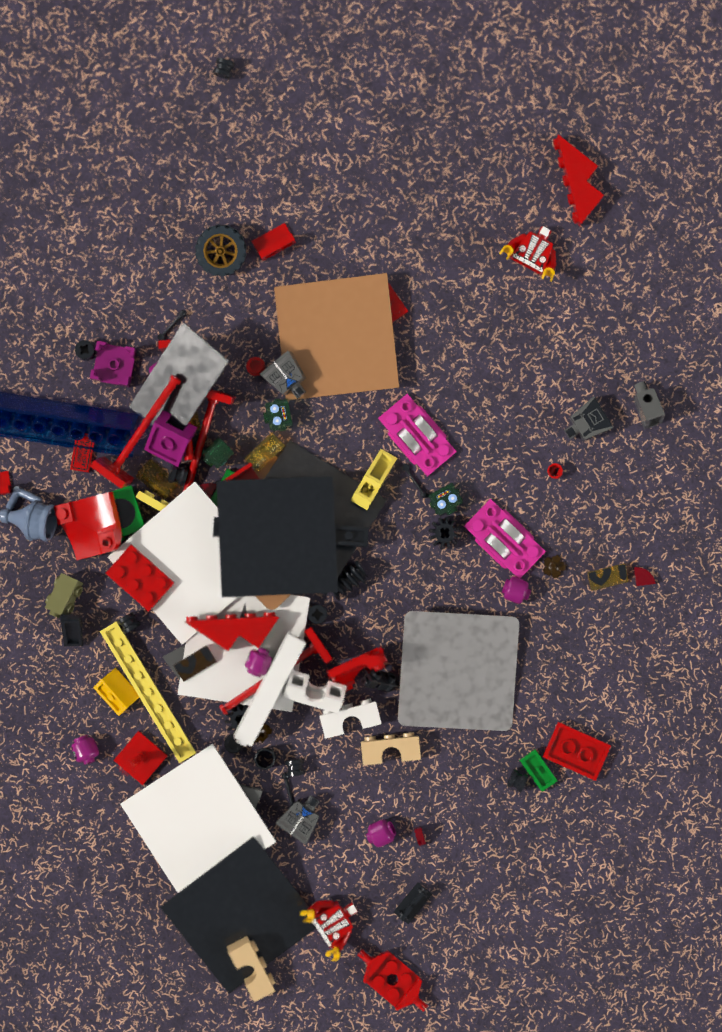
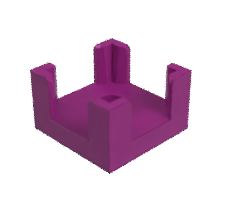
(113, 364)
(169, 441)

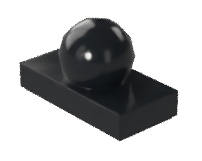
(72, 629)

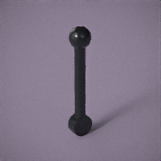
(182, 313)
(406, 467)
(284, 776)

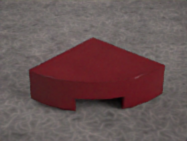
(208, 488)
(643, 577)
(419, 836)

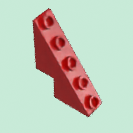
(577, 172)
(226, 630)

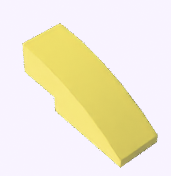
(373, 479)

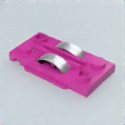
(417, 435)
(504, 539)

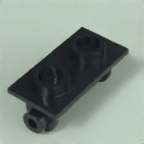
(381, 680)
(412, 903)

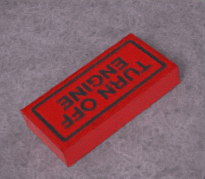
(81, 456)

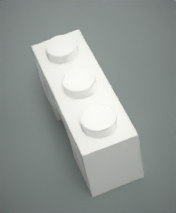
(326, 697)
(366, 712)

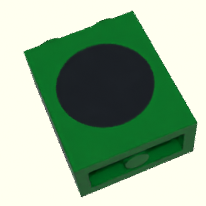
(128, 511)

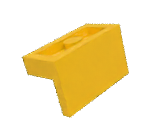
(116, 691)

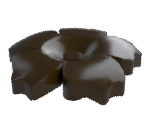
(553, 566)
(263, 734)

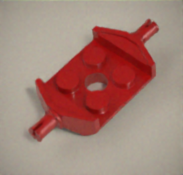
(399, 994)

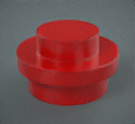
(255, 366)

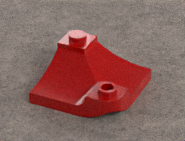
(91, 524)
(346, 672)

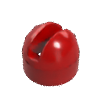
(551, 470)

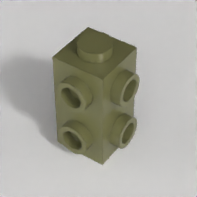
(63, 595)

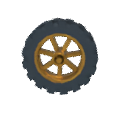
(202, 253)

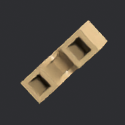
(407, 745)
(244, 954)

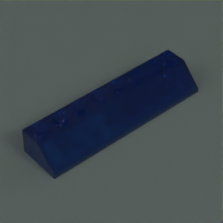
(64, 423)

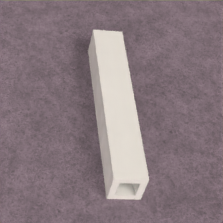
(269, 689)

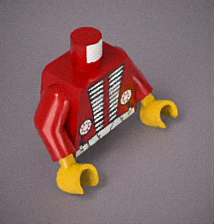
(533, 252)
(332, 923)

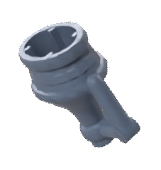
(34, 520)

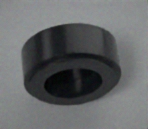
(231, 744)

